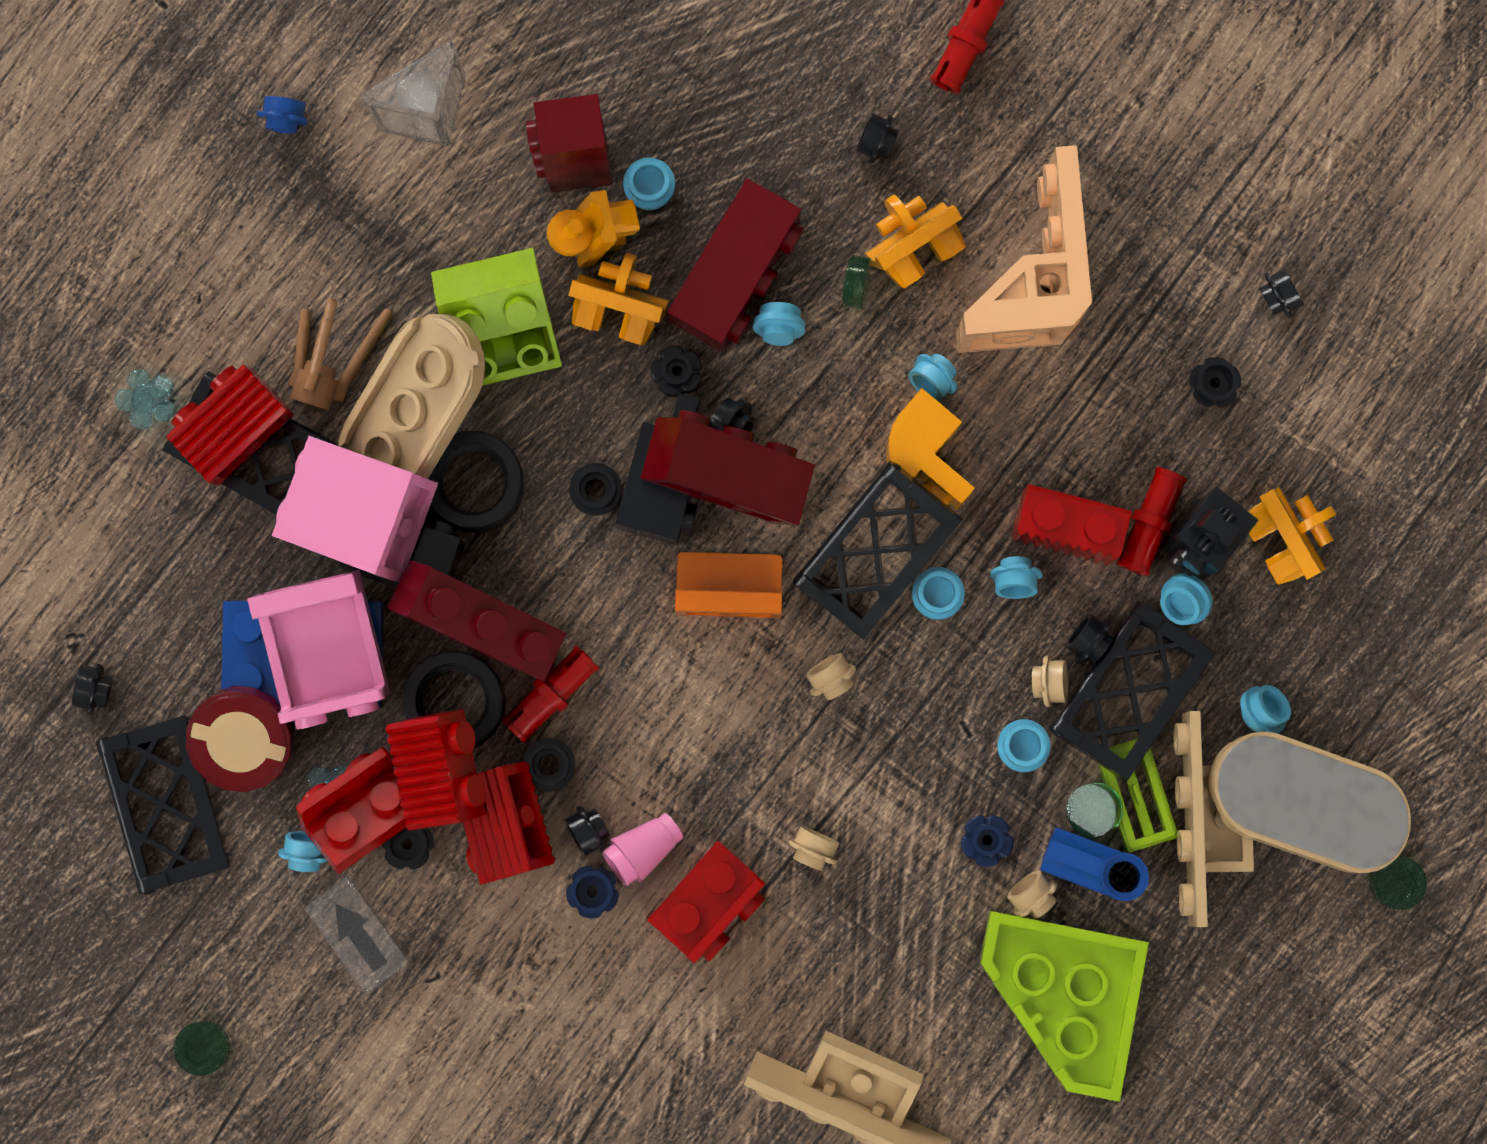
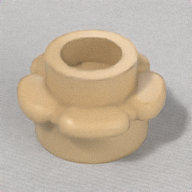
(831, 677)
(1051, 681)
(814, 848)
(1032, 895)

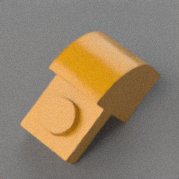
(917, 439)

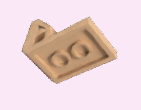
(1015, 307)

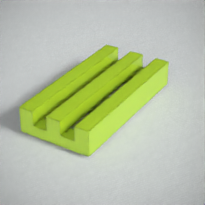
(1149, 838)

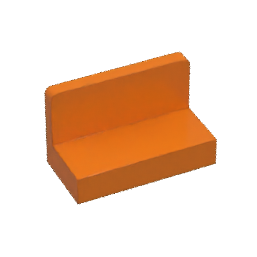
(729, 585)

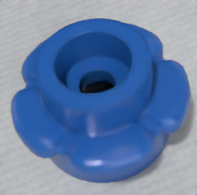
(283, 114)

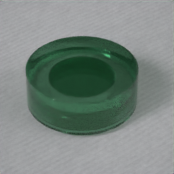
(857, 282)
(1094, 809)
(1399, 884)
(202, 1048)

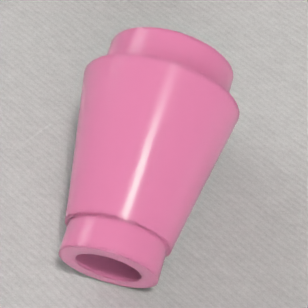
(642, 849)

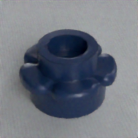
(1001, 840)
(578, 895)

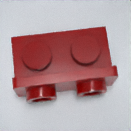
(354, 810)
(707, 903)

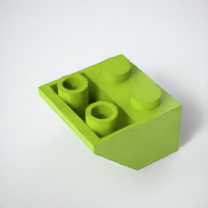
(506, 310)

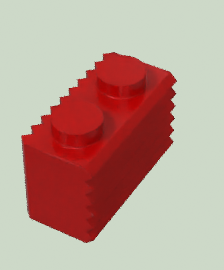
(228, 423)
(1071, 524)
(436, 769)
(512, 831)

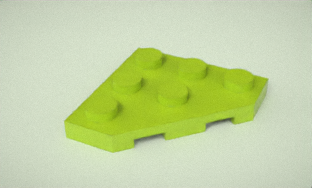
(1071, 996)

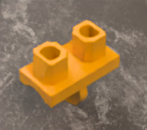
(933, 227)
(592, 228)
(595, 295)
(1300, 556)

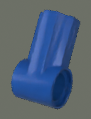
(1089, 864)

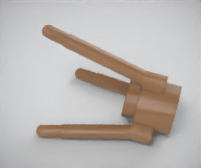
(314, 382)

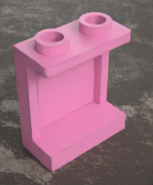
(354, 509)
(321, 648)

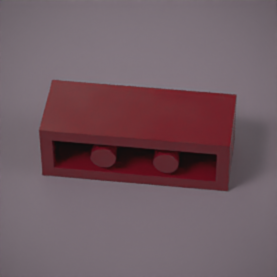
(569, 143)
(736, 266)
(728, 468)
(476, 620)

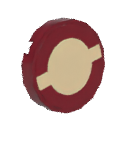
(239, 739)

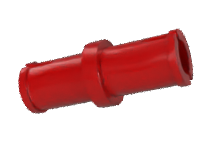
(965, 44)
(1152, 521)
(550, 694)

